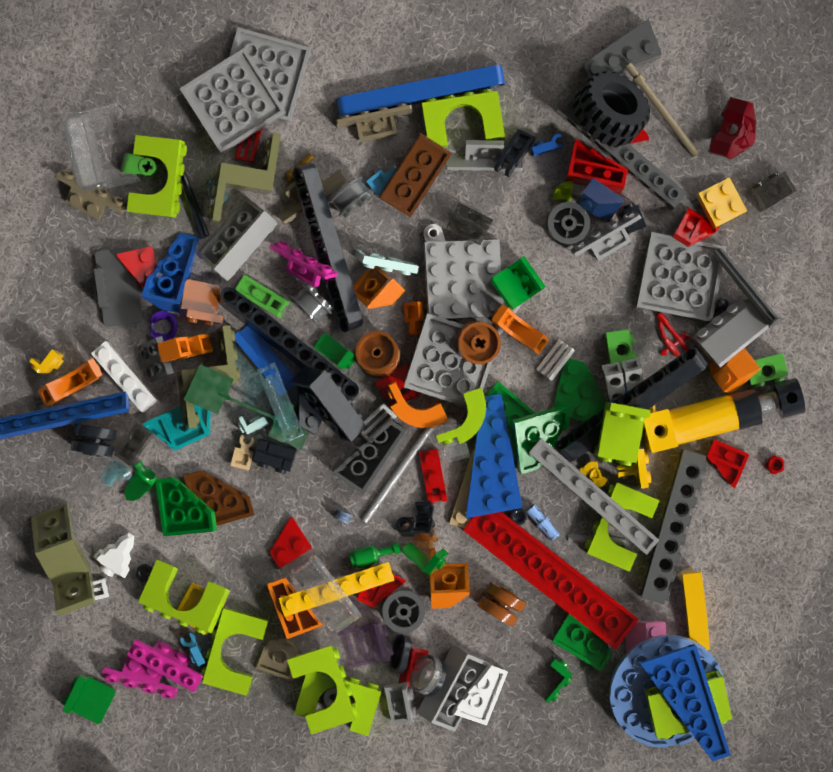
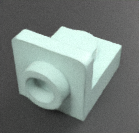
(256, 424)

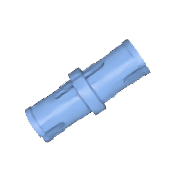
(543, 522)

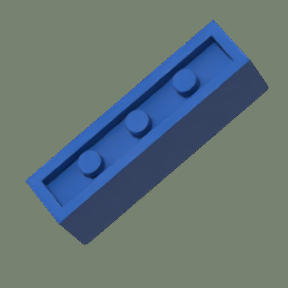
(263, 355)

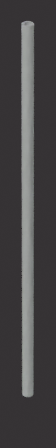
(407, 459)

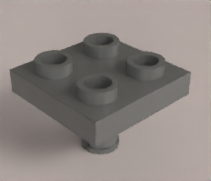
(154, 366)

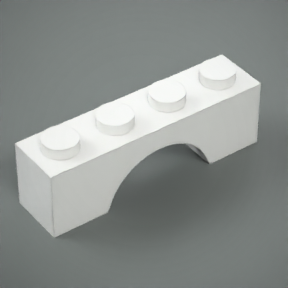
(124, 376)

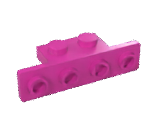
(302, 266)
(166, 662)
(141, 677)

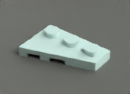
(387, 265)

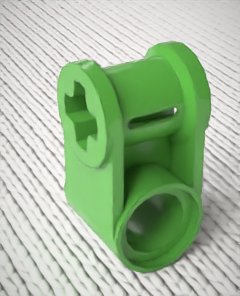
(136, 165)

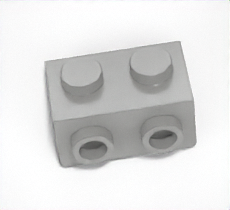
(400, 703)

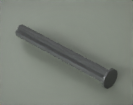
(746, 287)

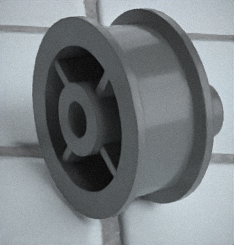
(350, 196)
(568, 212)
(311, 303)
(403, 622)

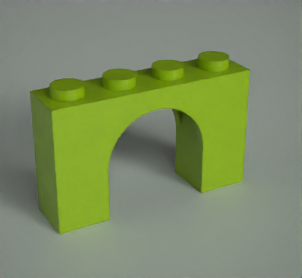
(485, 104)
(164, 202)
(601, 545)
(202, 616)
(326, 661)
(217, 672)
(365, 697)
(667, 723)

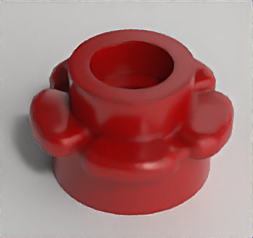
(770, 464)

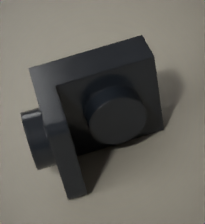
(636, 225)

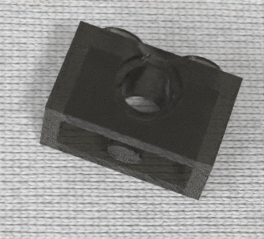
(783, 187)
(469, 224)
(134, 444)

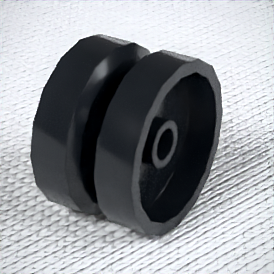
(93, 442)

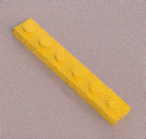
(350, 584)

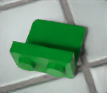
(517, 283)
(89, 698)

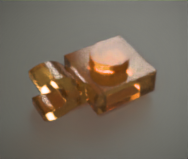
(425, 540)

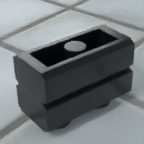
(274, 455)

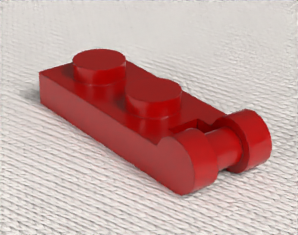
(433, 475)

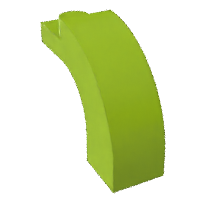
(476, 413)

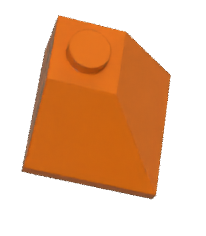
(377, 288)
(735, 371)
(449, 585)

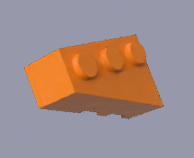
(295, 623)

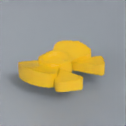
(595, 474)

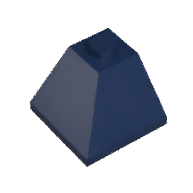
(600, 200)

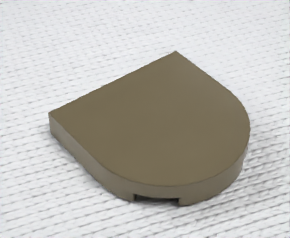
(275, 655)

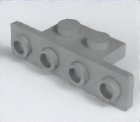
(479, 156)
(609, 239)

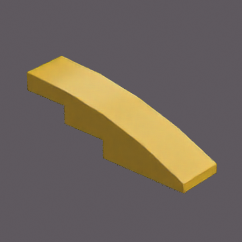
(695, 608)

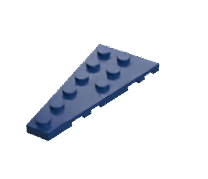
(493, 475)
(686, 688)

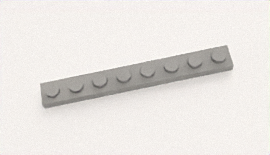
(594, 496)

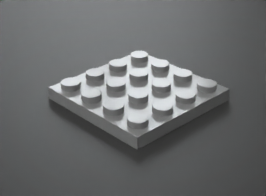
(279, 63)
(232, 100)
(460, 278)
(680, 278)
(437, 366)

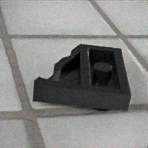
(307, 416)

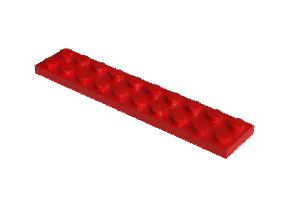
(552, 576)

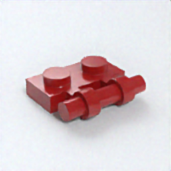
(399, 377)

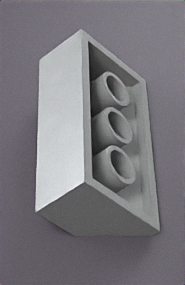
(237, 238)
(731, 331)
(462, 671)

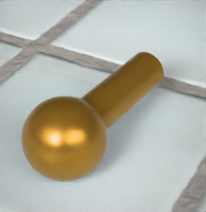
(307, 159)

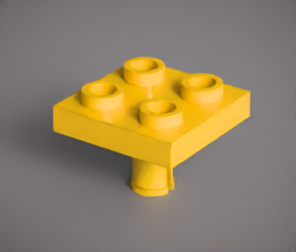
(638, 469)

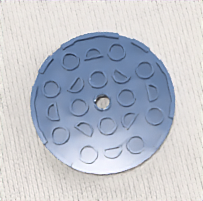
(631, 680)

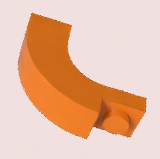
(519, 329)
(71, 383)
(421, 418)

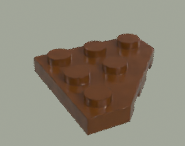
(219, 496)

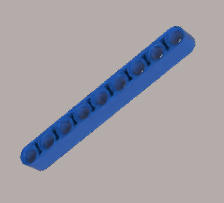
(420, 90)

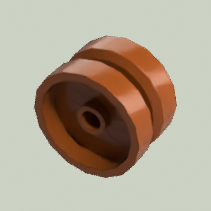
(489, 342)
(368, 350)
(502, 602)

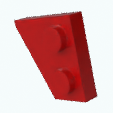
(693, 228)
(139, 263)
(727, 461)
(290, 544)
(376, 594)

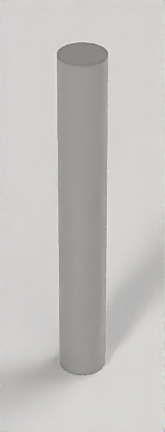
(582, 539)

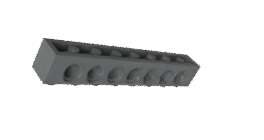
(630, 158)
(664, 534)

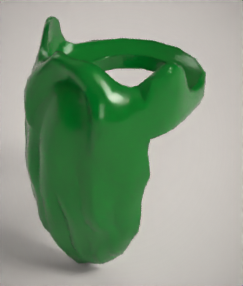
(140, 482)

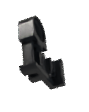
(422, 522)

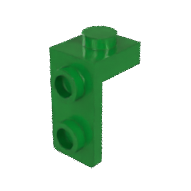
(335, 352)
(422, 560)
(561, 666)

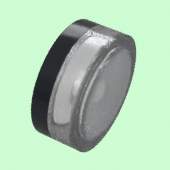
(428, 675)

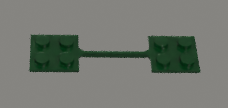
(211, 389)

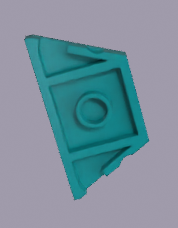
(170, 428)

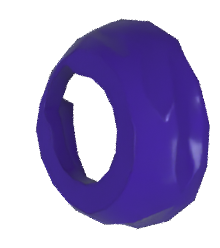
(157, 316)

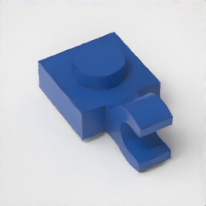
(542, 147)

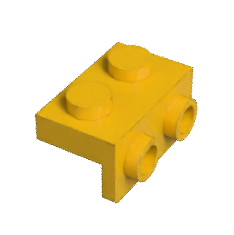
(51, 362)

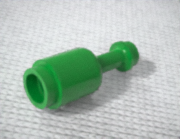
(369, 554)

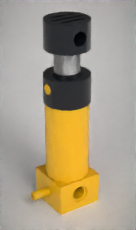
(720, 415)

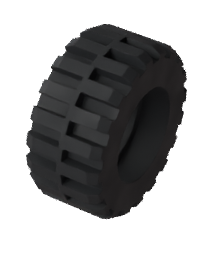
(628, 104)

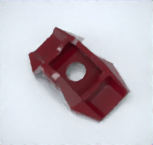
(743, 115)

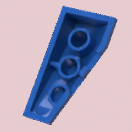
(167, 282)

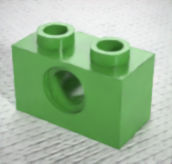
(617, 338)
(777, 370)

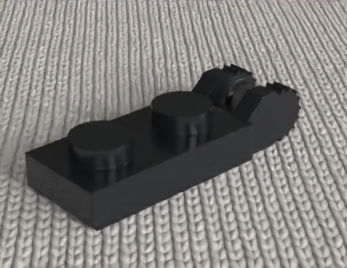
(515, 151)

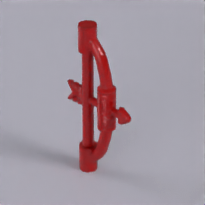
(662, 320)

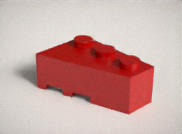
(588, 164)

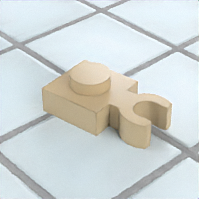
(243, 457)

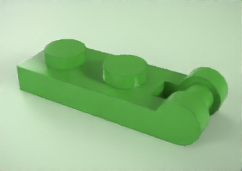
(261, 296)

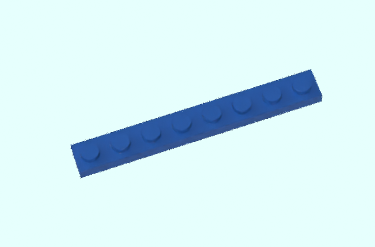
(64, 415)

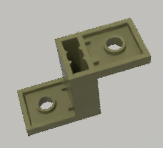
(243, 178)
(184, 377)
(62, 559)

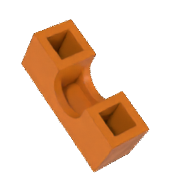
(185, 347)

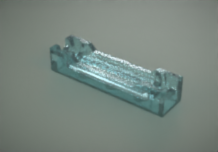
(280, 402)

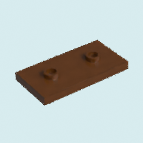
(415, 174)

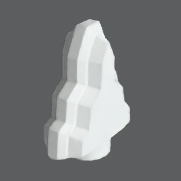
(116, 556)

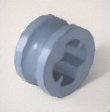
(342, 516)

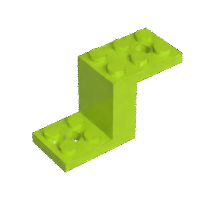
(621, 433)

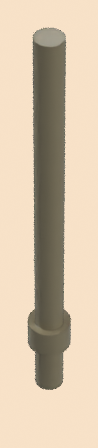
(639, 79)

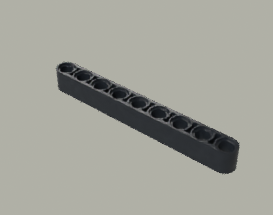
(327, 246)
(284, 336)
(642, 396)

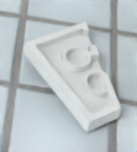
(482, 695)

